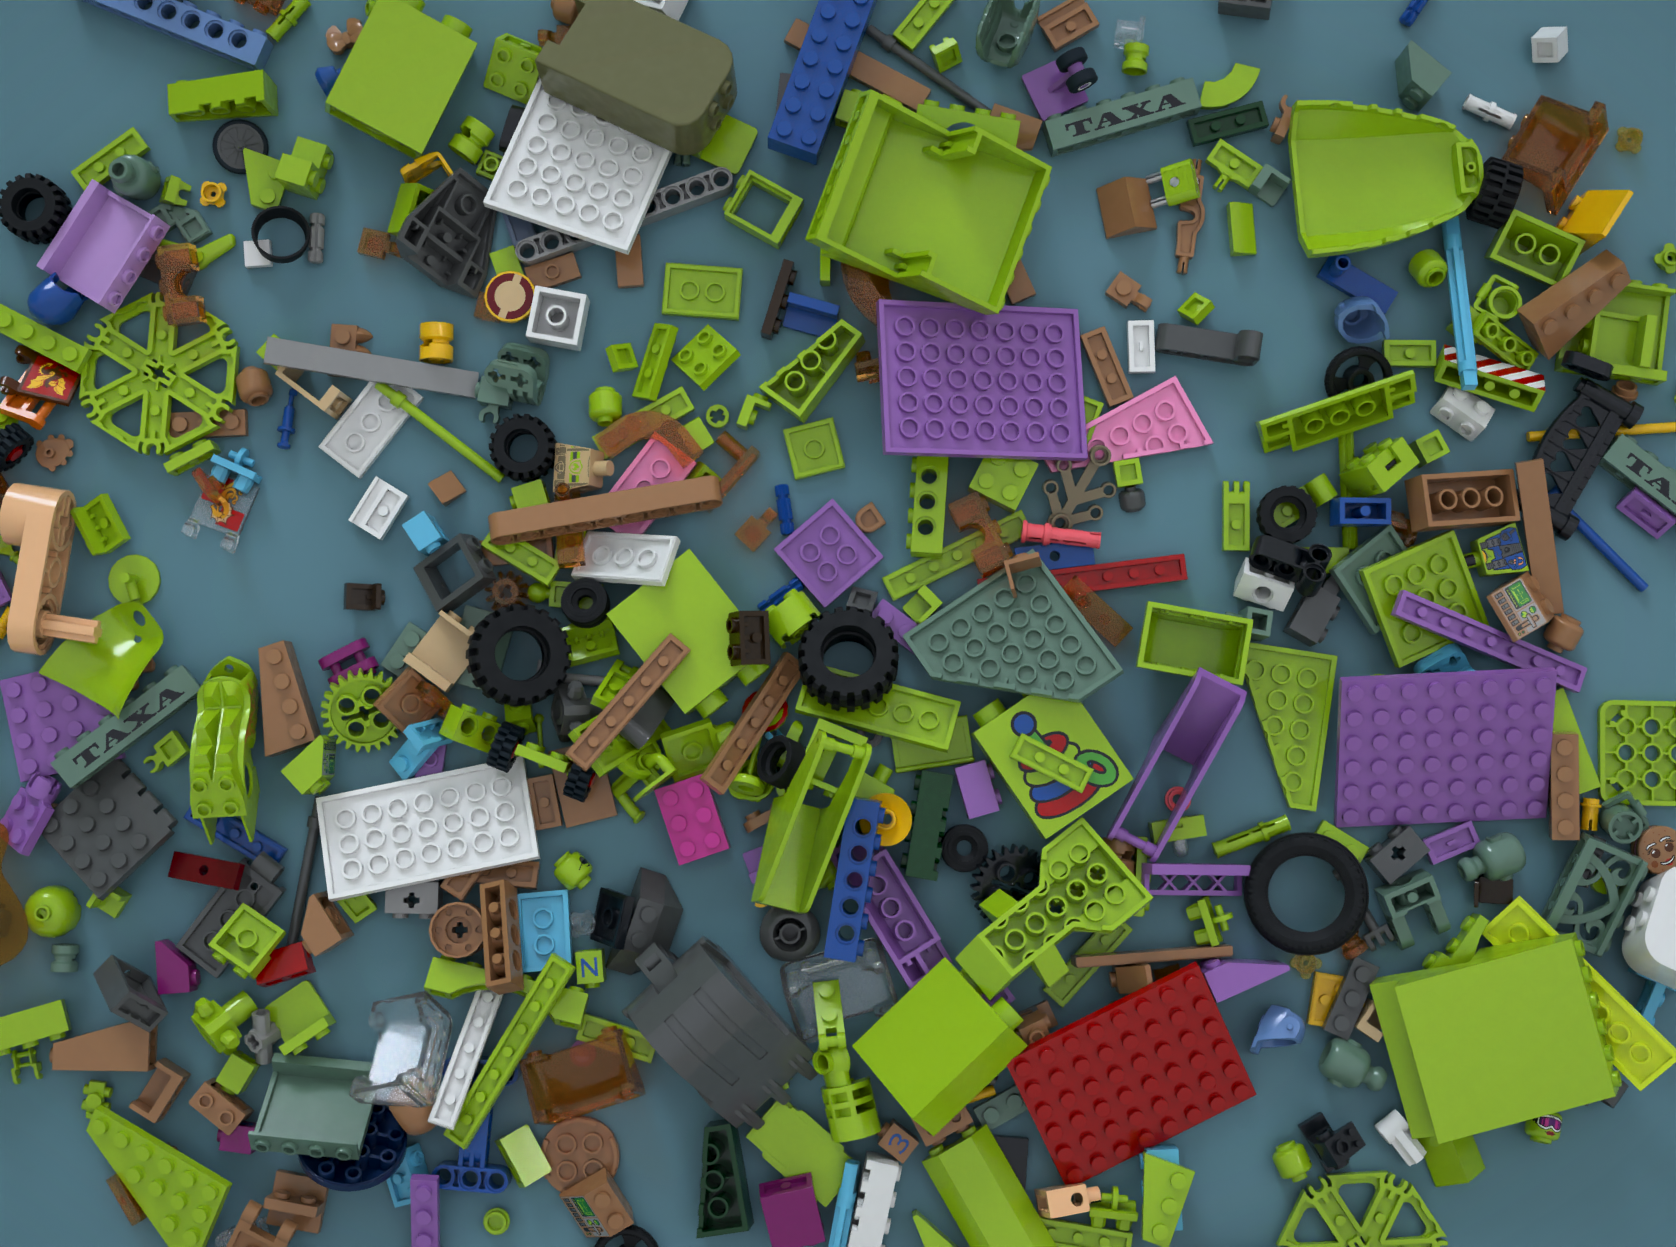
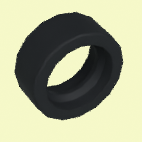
(770, 756)

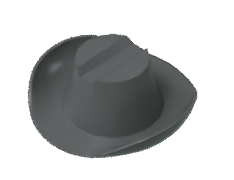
(789, 934)

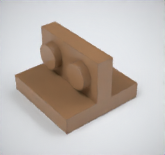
(298, 1199)

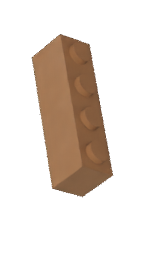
(1564, 787)

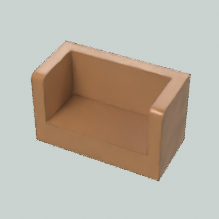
(160, 1091)

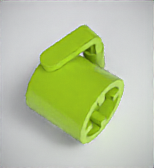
(1501, 302)

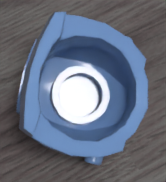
(1360, 320)
(1278, 1029)

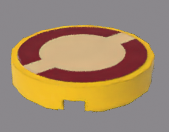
(509, 296)

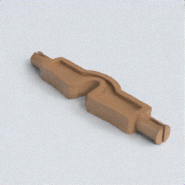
(1188, 229)

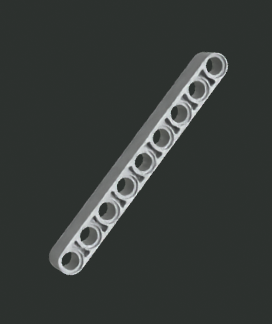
(663, 210)

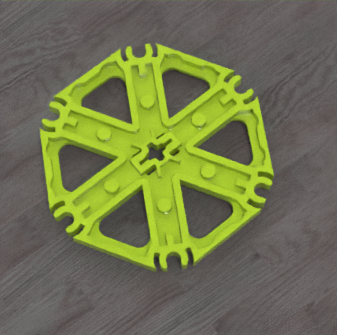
(156, 398)
(1376, 1220)

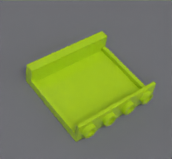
(1637, 301)

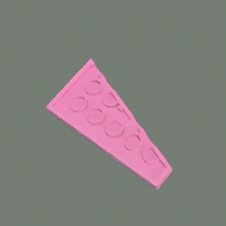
(1146, 426)

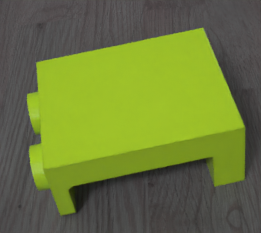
(1619, 338)

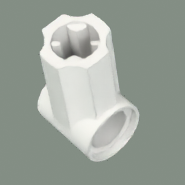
(1396, 1132)

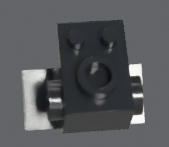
(1331, 1146)

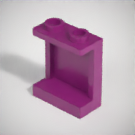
(792, 1211)

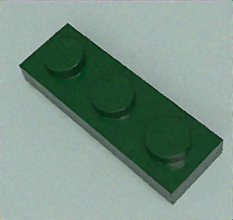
(1227, 123)

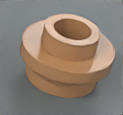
(1626, 390)

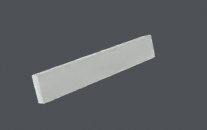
(465, 1059)

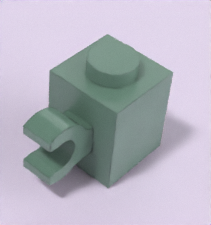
(492, 397)
(1261, 624)

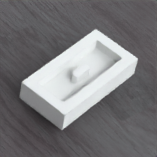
(1141, 346)

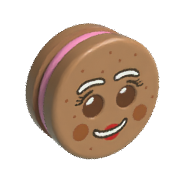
(1657, 848)

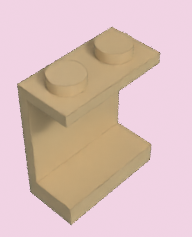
(333, 402)
(442, 651)

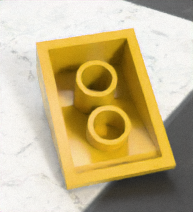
(1594, 214)

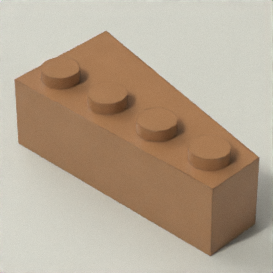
(286, 706)

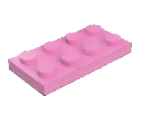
(650, 467)

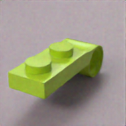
(1320, 491)

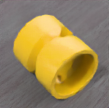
(436, 342)

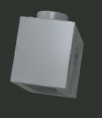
(429, 896)

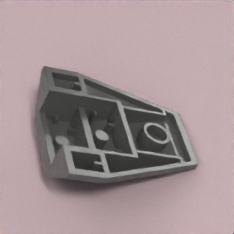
(451, 235)

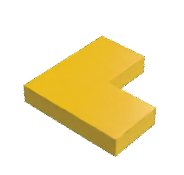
(1322, 995)

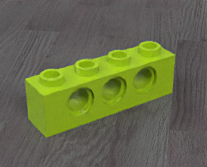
(932, 544)

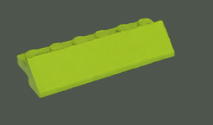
(1338, 414)

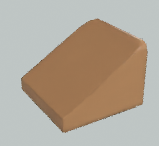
(447, 488)

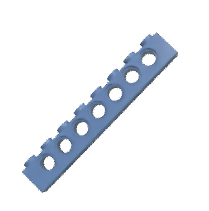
(251, 55)

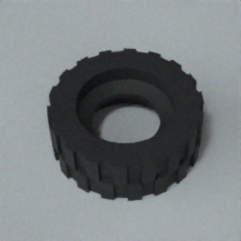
(1293, 495)

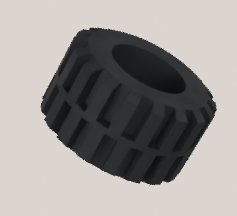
(1497, 193)
(20, 194)
(508, 432)

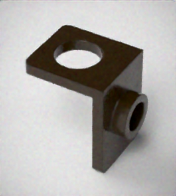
(1492, 891)

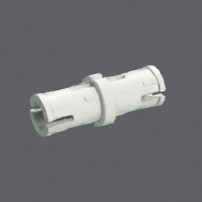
(1489, 111)

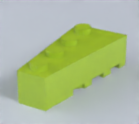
(223, 97)

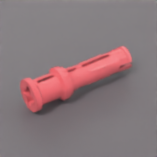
(1047, 534)

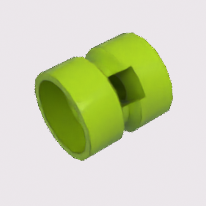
(471, 139)

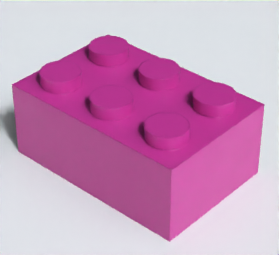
(692, 819)

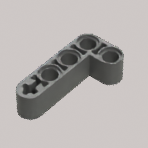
(1209, 345)

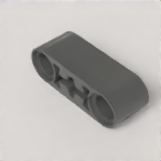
(647, 719)

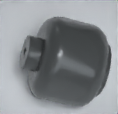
(1132, 499)

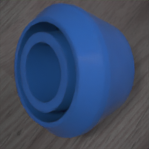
(327, 77)

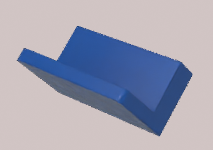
(810, 314)

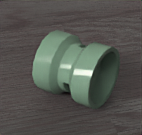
(64, 957)

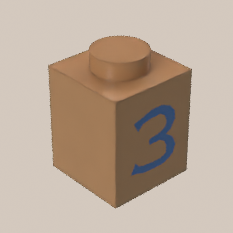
(897, 1140)

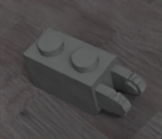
(1313, 614)

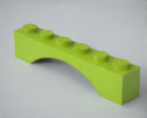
(452, 979)

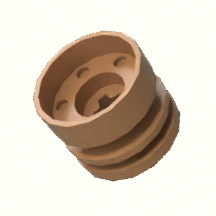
(443, 931)

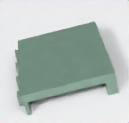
(311, 1108)

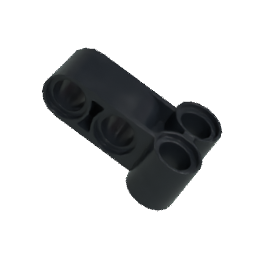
(1292, 562)

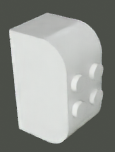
(1651, 930)

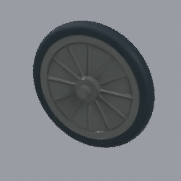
(232, 139)

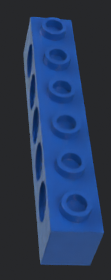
(836, 945)

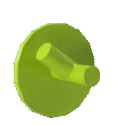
(134, 579)

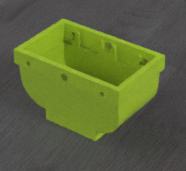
(1186, 638)

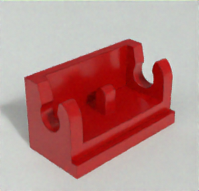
(286, 964)

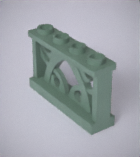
(1612, 911)

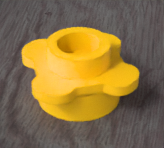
(208, 188)

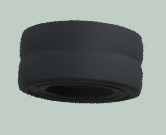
(575, 592)
(977, 841)

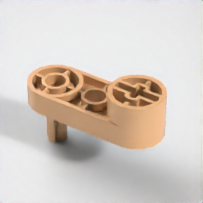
(44, 528)

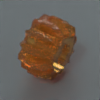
(516, 590)

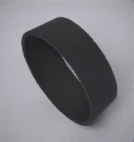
(280, 212)

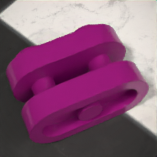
(354, 649)

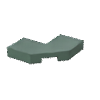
(188, 221)

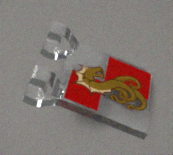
(225, 518)

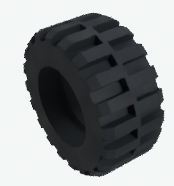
(852, 627)
(552, 645)

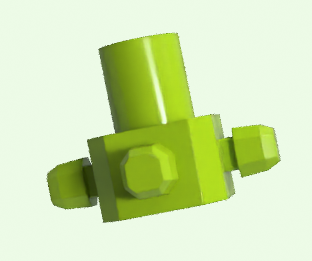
(220, 1023)

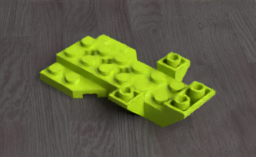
(1028, 931)

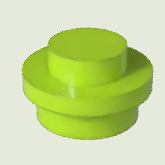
(496, 1221)

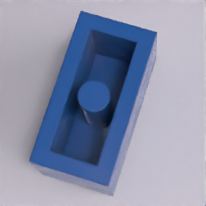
(1360, 512)

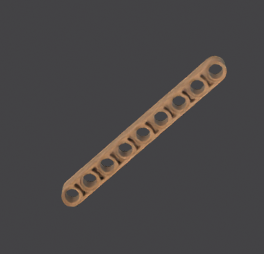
(605, 510)

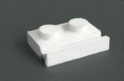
(378, 508)

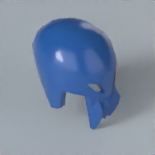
(52, 304)

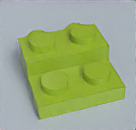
(246, 942)

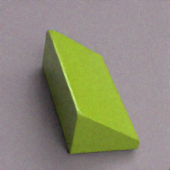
(1241, 229)

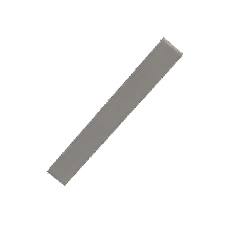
(370, 367)

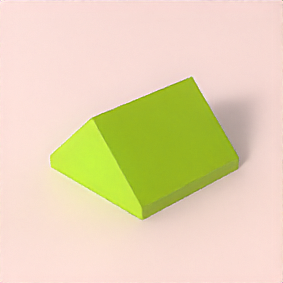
(1452, 1161)

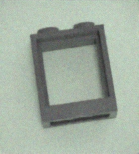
(434, 583)
(130, 993)

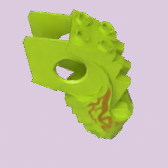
(222, 747)

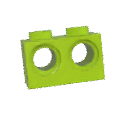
(471, 731)

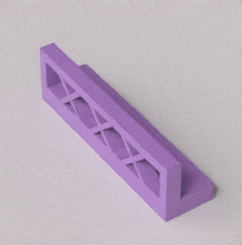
(1197, 870)

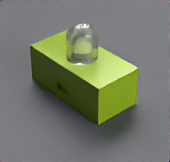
(1187, 827)

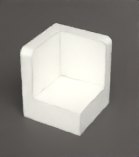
(1549, 44)

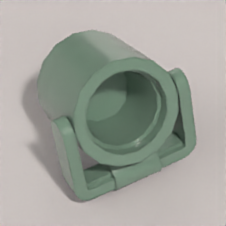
(1622, 822)

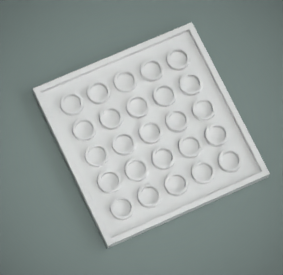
(577, 174)

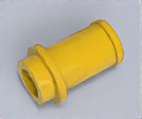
(1590, 812)

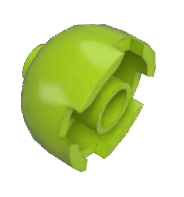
(52, 911)

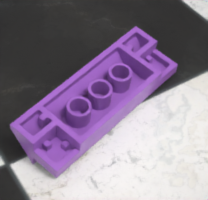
(898, 918)

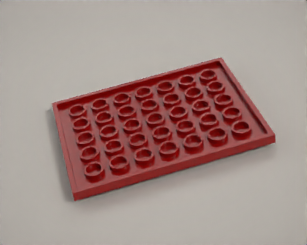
(1131, 1075)

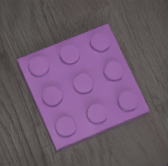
(828, 553)

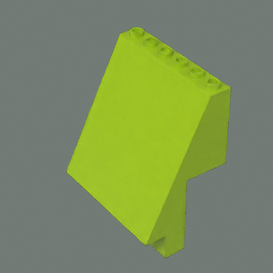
(928, 204)
(1496, 1038)

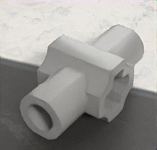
(262, 1036)

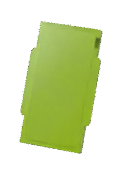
(800, 1146)

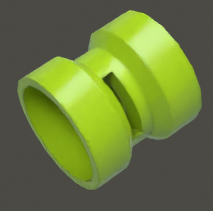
(1135, 57)

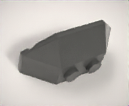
(652, 919)

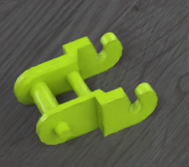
(37, 1066)

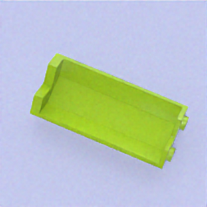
(985, 1193)

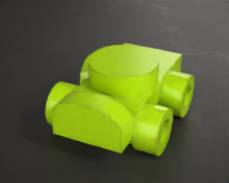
(96, 1096)

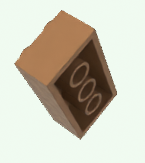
(1462, 500)

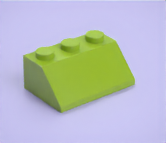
(1534, 249)

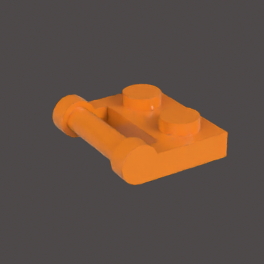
(21, 408)

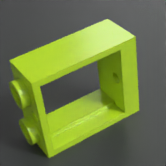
(794, 207)
(839, 733)

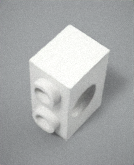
(1262, 587)

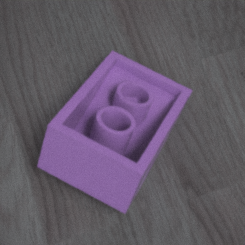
(1232, 975)

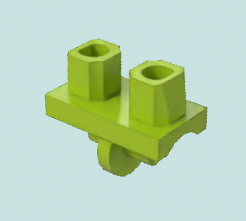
(1211, 931)
(1114, 1207)

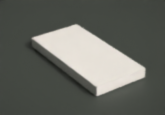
(367, 428)
(627, 558)

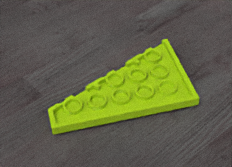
(1293, 708)
(169, 1186)

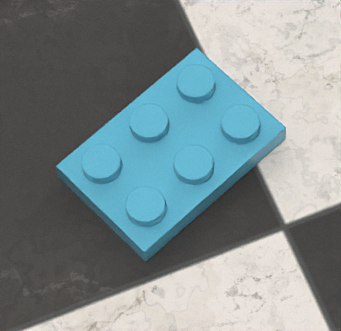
(544, 928)

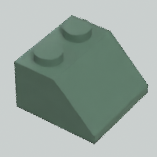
(1418, 76)

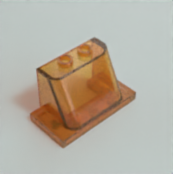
(1557, 146)

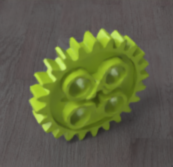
(354, 689)

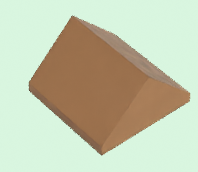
(1126, 207)

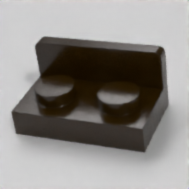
(748, 638)

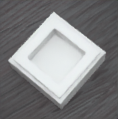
(253, 257)

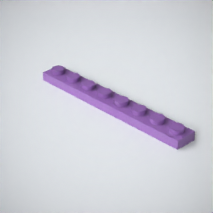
(1485, 639)

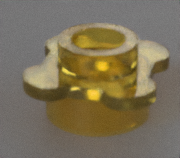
(1636, 137)
(1305, 971)

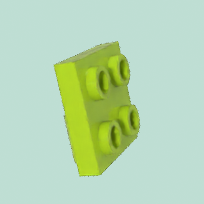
(705, 357)

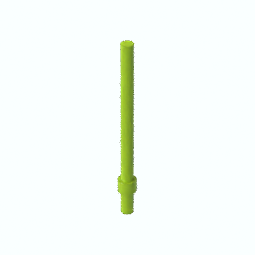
(400, 400)

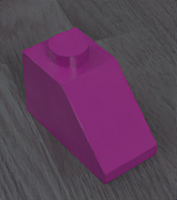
(174, 969)

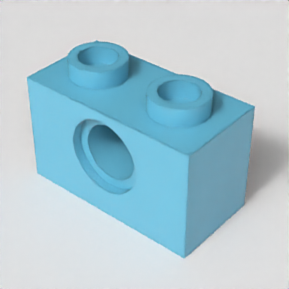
(425, 533)

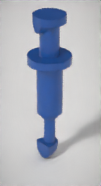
(287, 422)

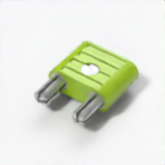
(1178, 183)

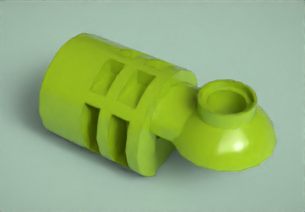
(847, 1101)

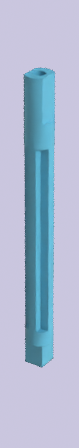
(1460, 304)
(845, 1205)

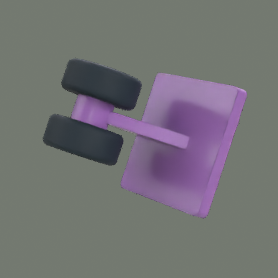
(1060, 83)

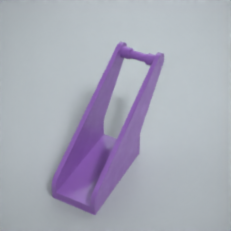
(1192, 733)

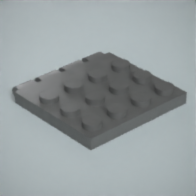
(108, 827)

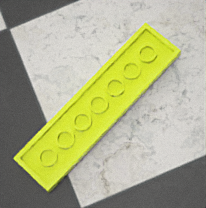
(1637, 1046)

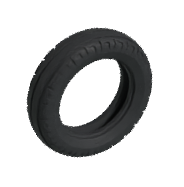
(1272, 928)

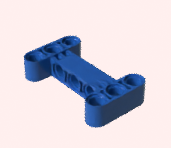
(476, 1156)

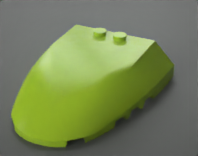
(1375, 175)

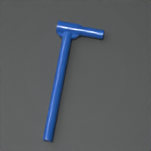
(1607, 551)

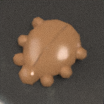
(53, 451)

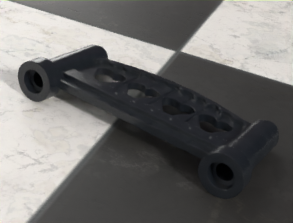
(1610, 413)

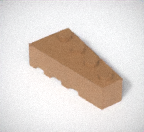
(1572, 302)

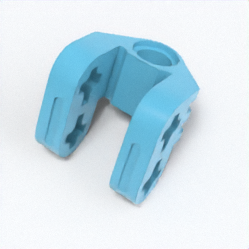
(1446, 659)

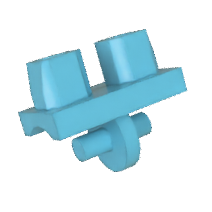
(245, 478)

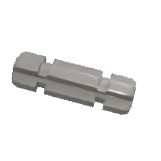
(316, 239)

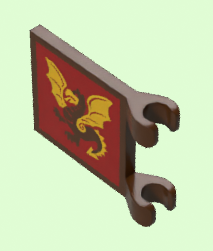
(43, 379)

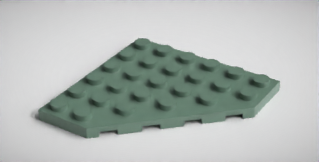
(1015, 644)

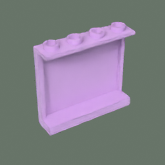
(103, 246)

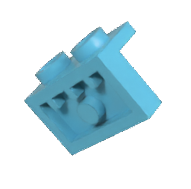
(399, 1182)

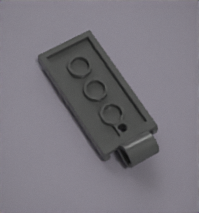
(223, 905)

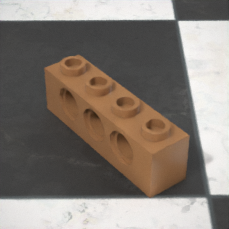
(501, 937)

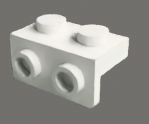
(1463, 412)

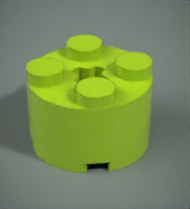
(791, 617)

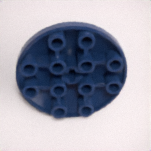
(379, 1159)

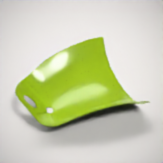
(112, 666)

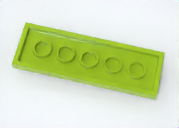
(900, 715)

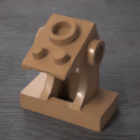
(1036, 1022)

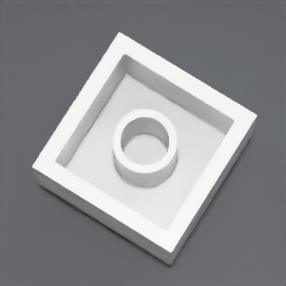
(558, 318)

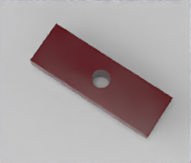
(206, 870)

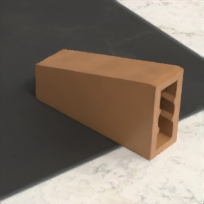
(108, 1049)

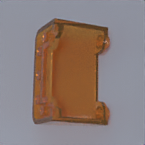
(581, 1078)

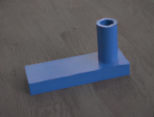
(1354, 282)

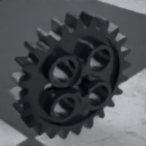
(1020, 864)

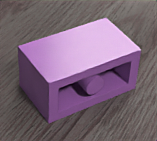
(977, 789)

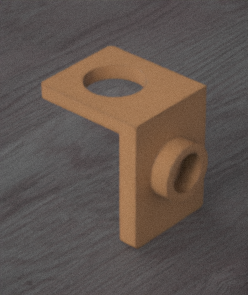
(1020, 563)

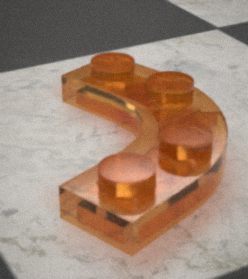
(650, 426)

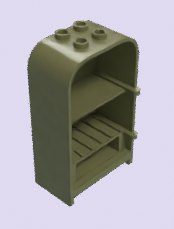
(642, 73)

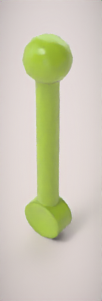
(539, 718)

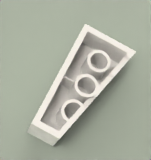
(874, 1200)

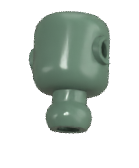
(134, 177)
(1494, 858)
(1349, 1065)

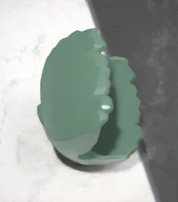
(1006, 31)

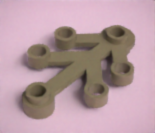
(1076, 493)

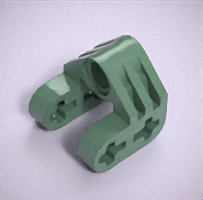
(533, 378)

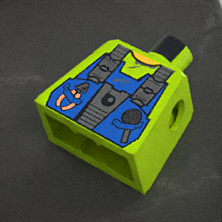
(1497, 553)

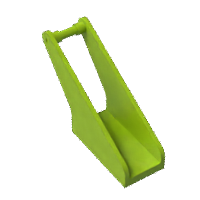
(803, 836)

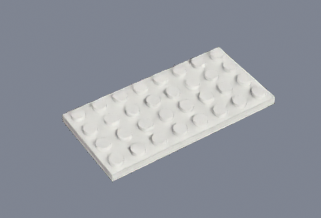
(426, 829)

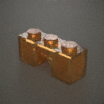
(175, 263)
(972, 513)

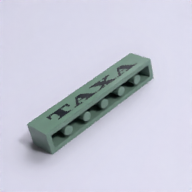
(1122, 116)
(1640, 469)
(135, 722)

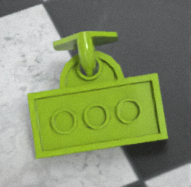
(635, 765)

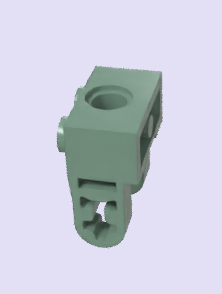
(1406, 894)

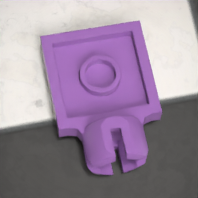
(30, 812)

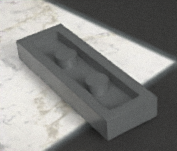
(1350, 998)

